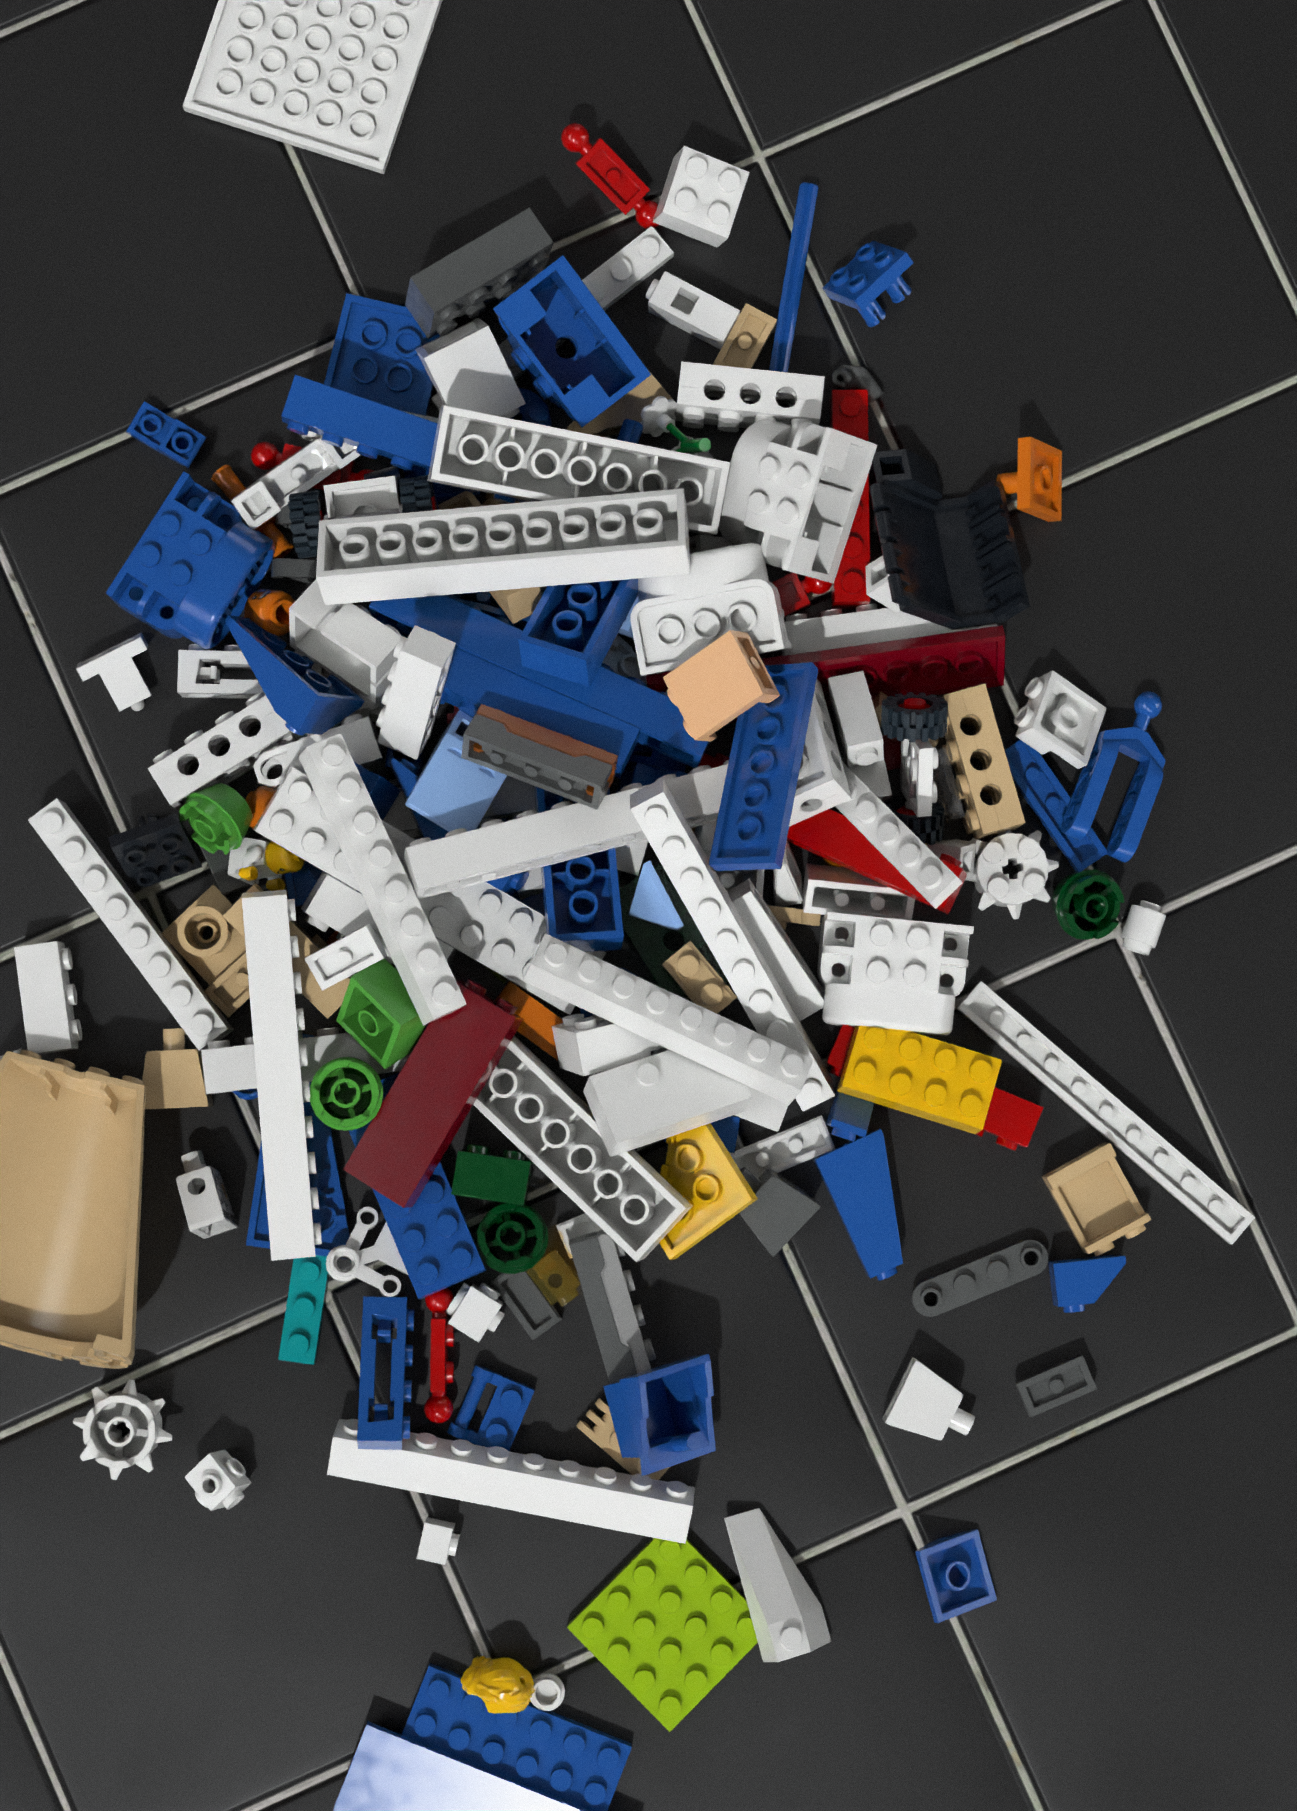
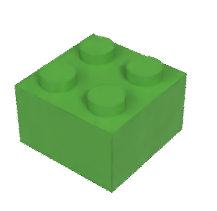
(381, 1014)

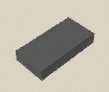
(526, 1302)

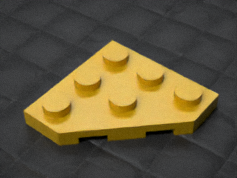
(708, 1180)

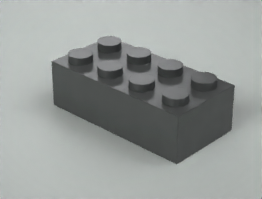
(478, 274)

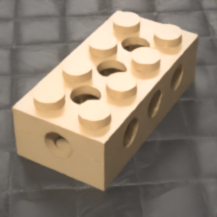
(974, 709)

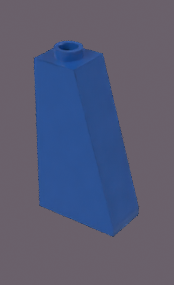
(863, 1196)

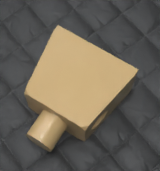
(174, 1075)

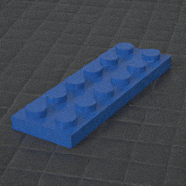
(764, 774)
(432, 1233)

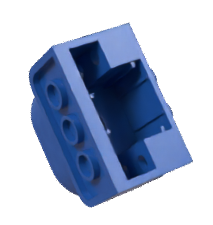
(559, 308)
(193, 566)

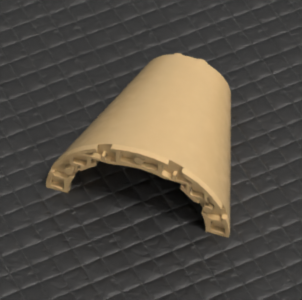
(69, 1209)

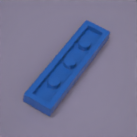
(1050, 804)

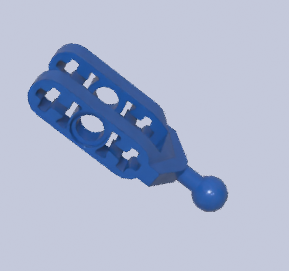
(1142, 790)

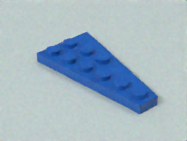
(327, 1180)

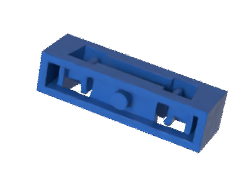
(384, 1433)

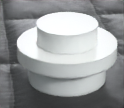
(548, 1692)

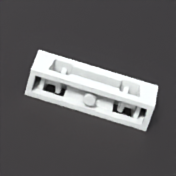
(193, 671)

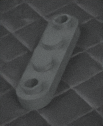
(979, 1277)

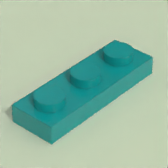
(304, 1310)

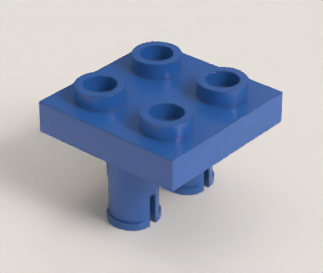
(867, 276)

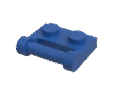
(502, 1415)

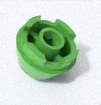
(218, 817)
(346, 1093)

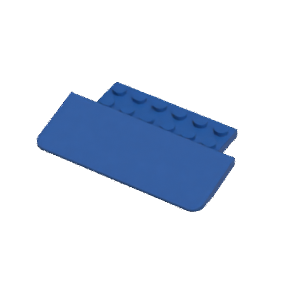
(481, 1761)

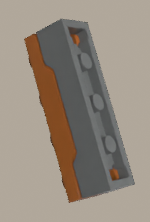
(539, 756)

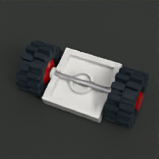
(355, 499)
(914, 721)

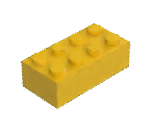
(920, 1076)

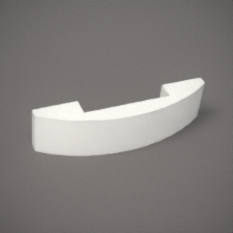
(293, 475)

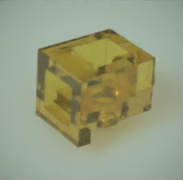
(555, 1264)

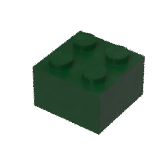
(492, 1176)

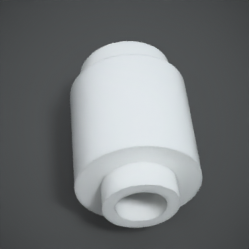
(1143, 927)

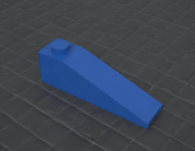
(293, 688)

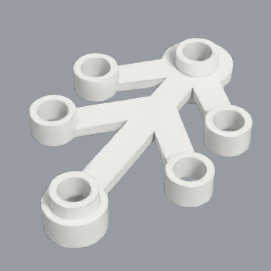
(383, 1250)

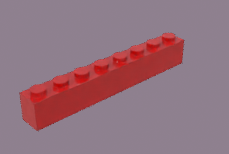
(839, 841)

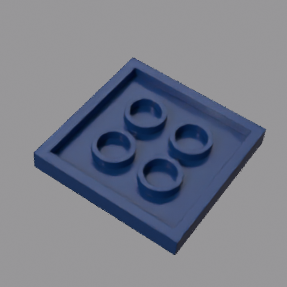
(378, 355)

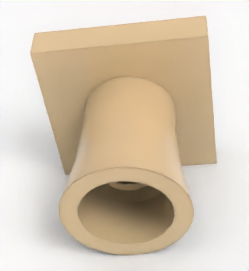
(213, 955)

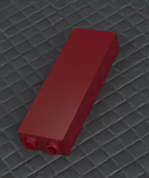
(433, 1095)

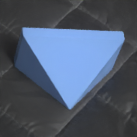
(652, 901)

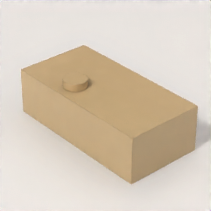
(325, 1001)

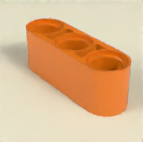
(537, 1018)

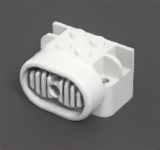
(795, 494)
(690, 611)
(891, 972)

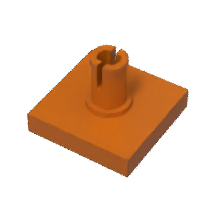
(1036, 480)

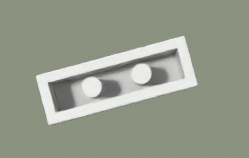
(850, 893)
(47, 997)

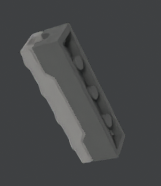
(611, 1306)

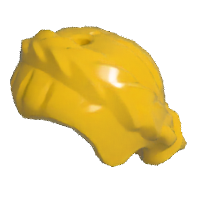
(500, 1683)

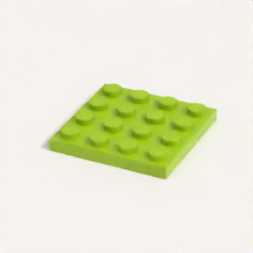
(667, 1628)

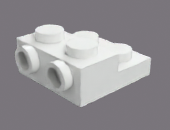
(1059, 719)

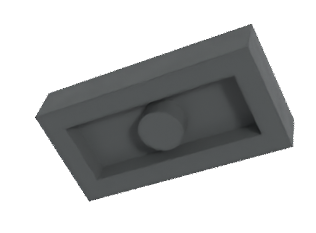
(1055, 1385)

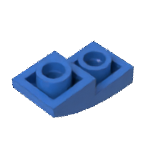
(166, 435)

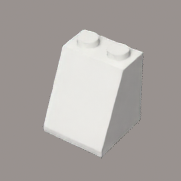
(471, 371)

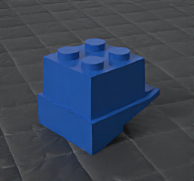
(664, 1413)

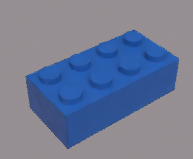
(576, 628)

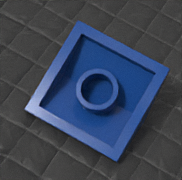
(955, 1575)

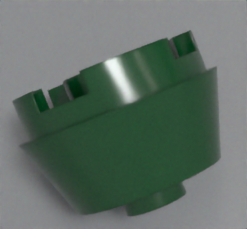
(1087, 904)
(512, 1238)

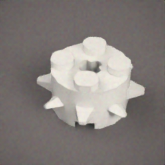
(1026, 884)
(106, 1441)

